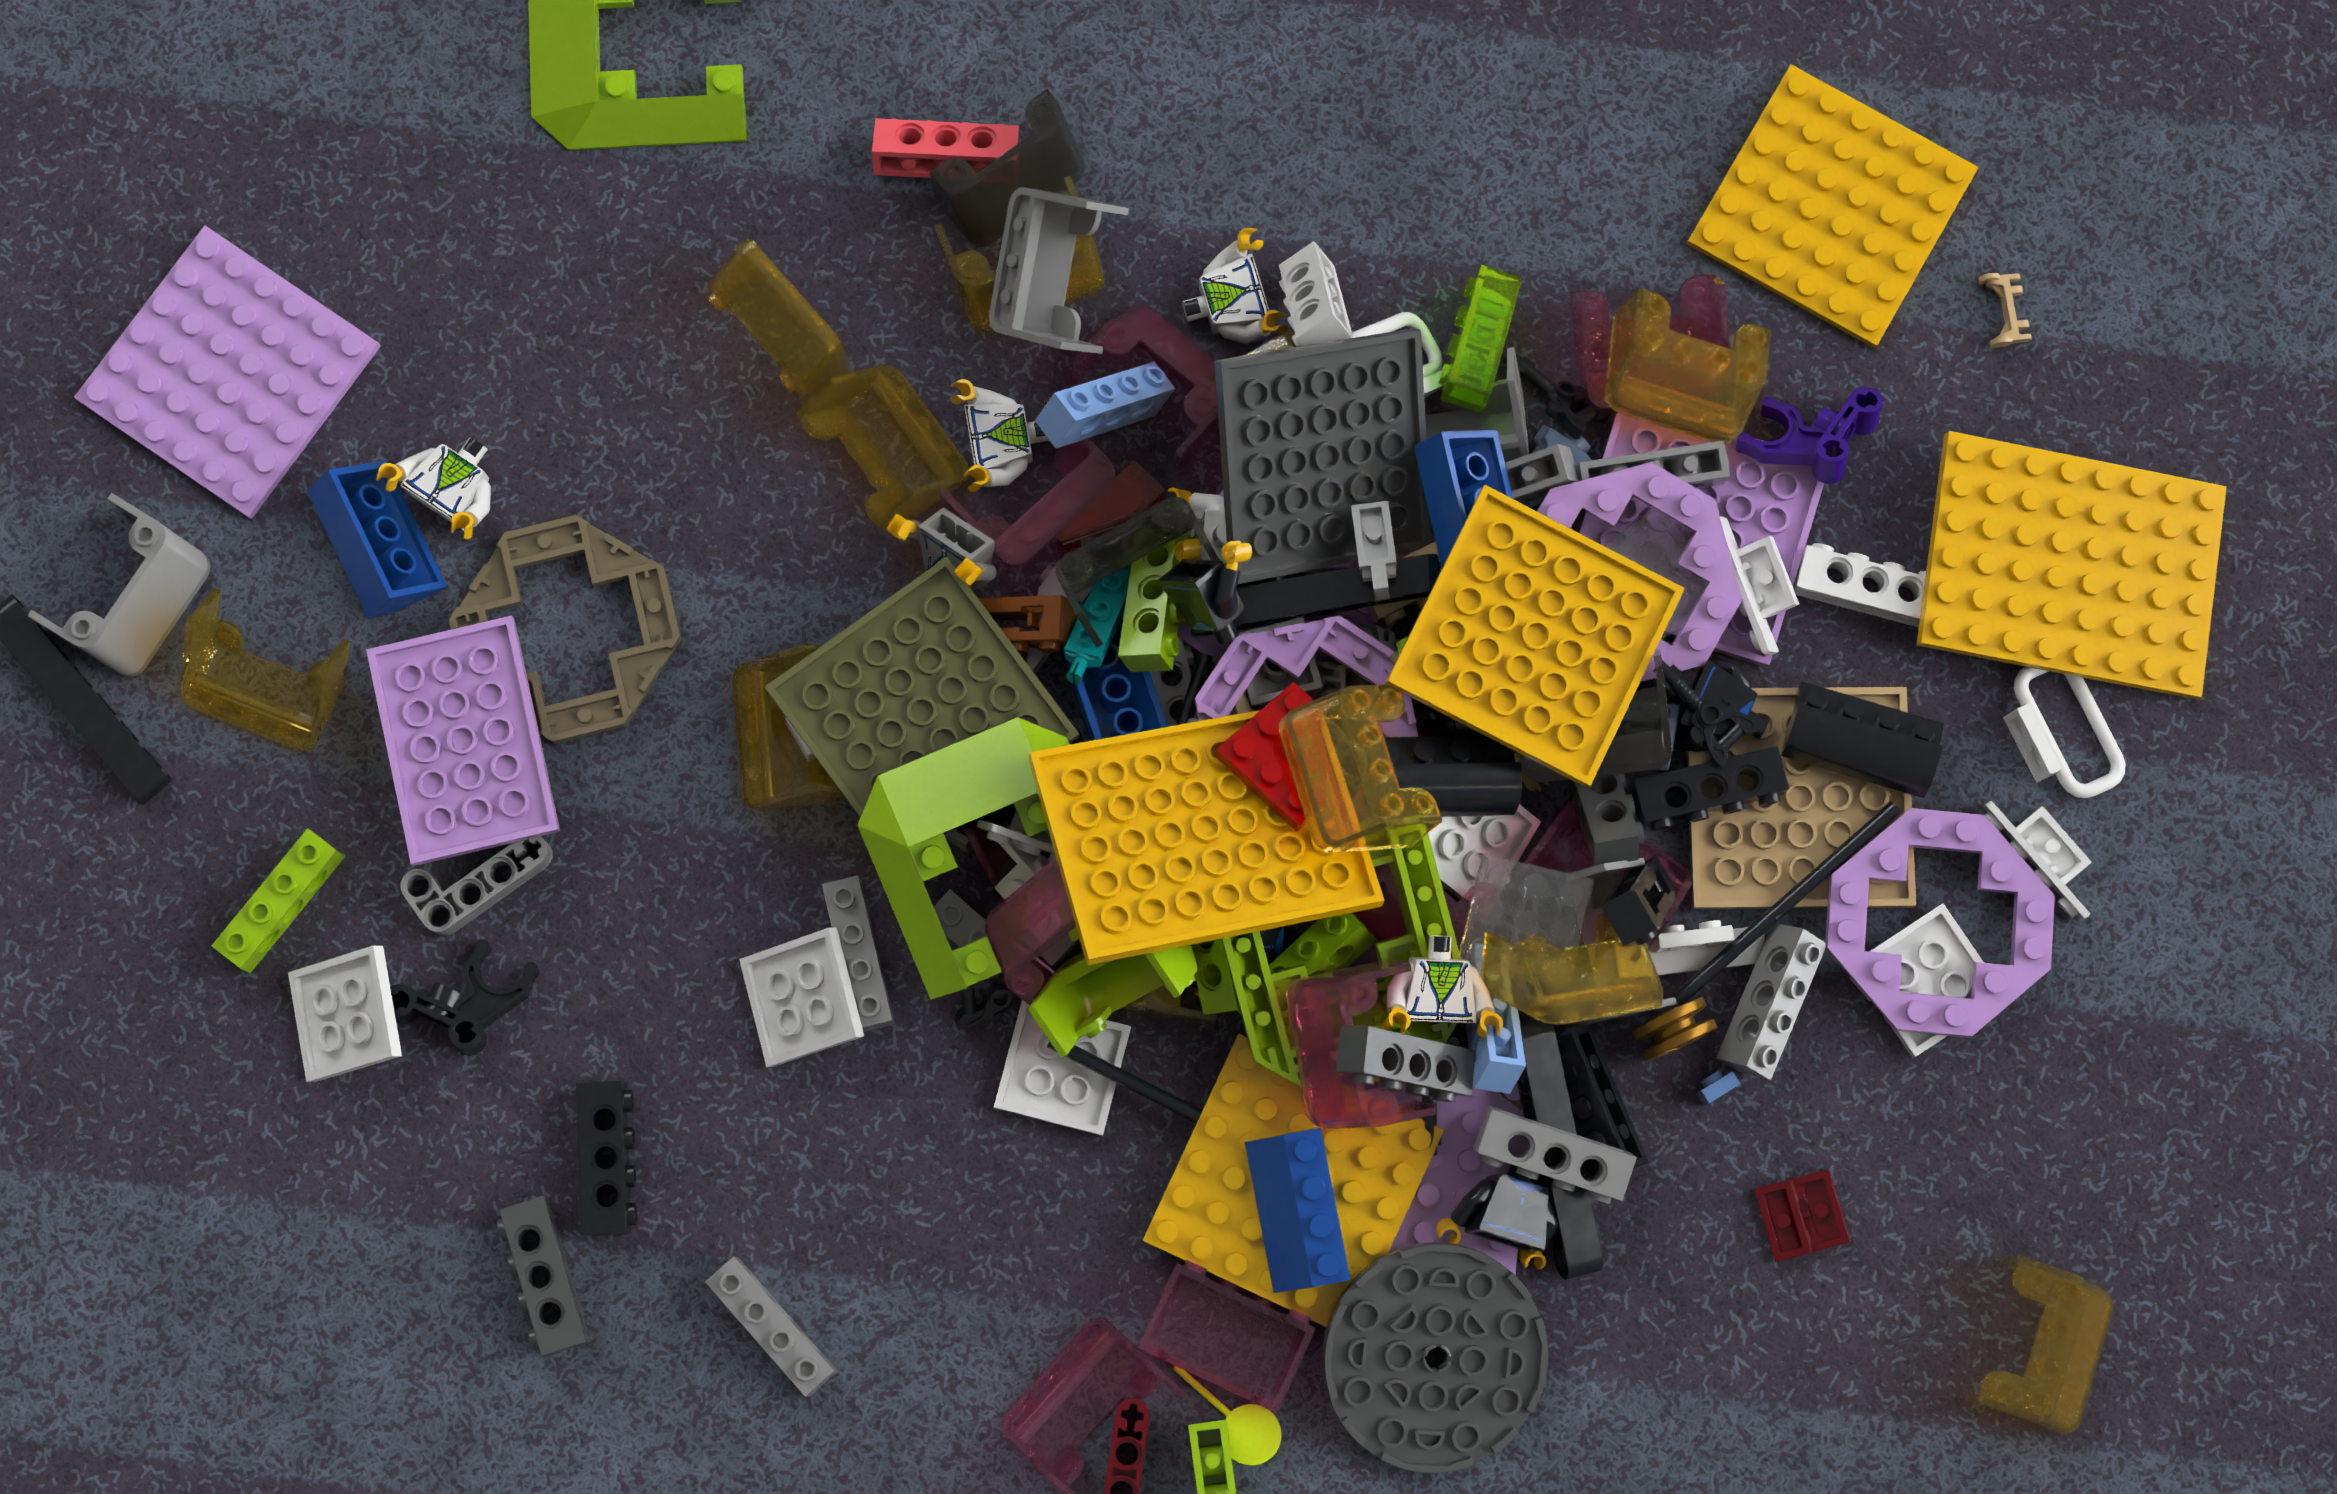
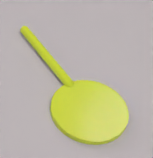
(1251, 1428)

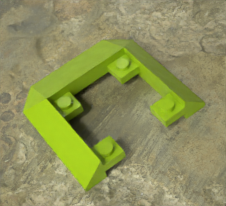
(602, 108)
(908, 845)
(1264, 993)

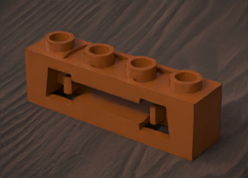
(1052, 626)

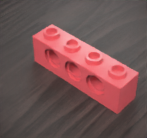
(918, 147)

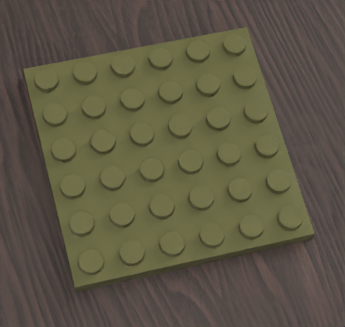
(910, 683)

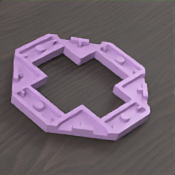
(1704, 555)
(1291, 650)
(1999, 871)

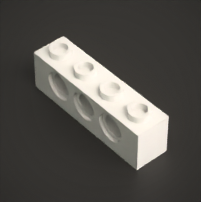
(1313, 298)
(1850, 594)

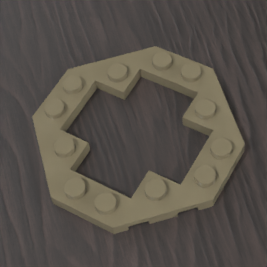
(607, 562)

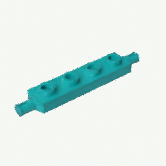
(1105, 608)

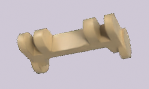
(2010, 331)

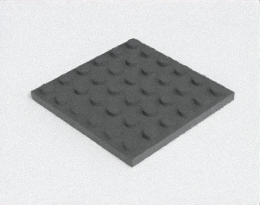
(1311, 438)

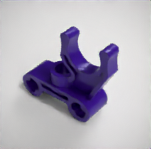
(1821, 445)

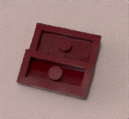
(1802, 1215)

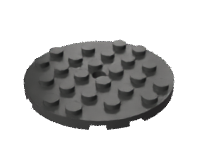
(1390, 1322)

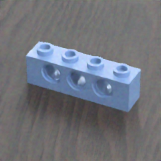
(1104, 404)
(1501, 1057)

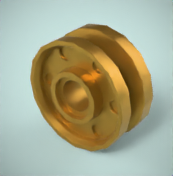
(1674, 1029)

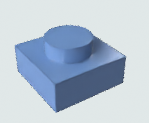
(1716, 1086)

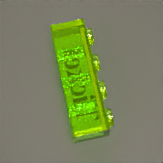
(1480, 338)

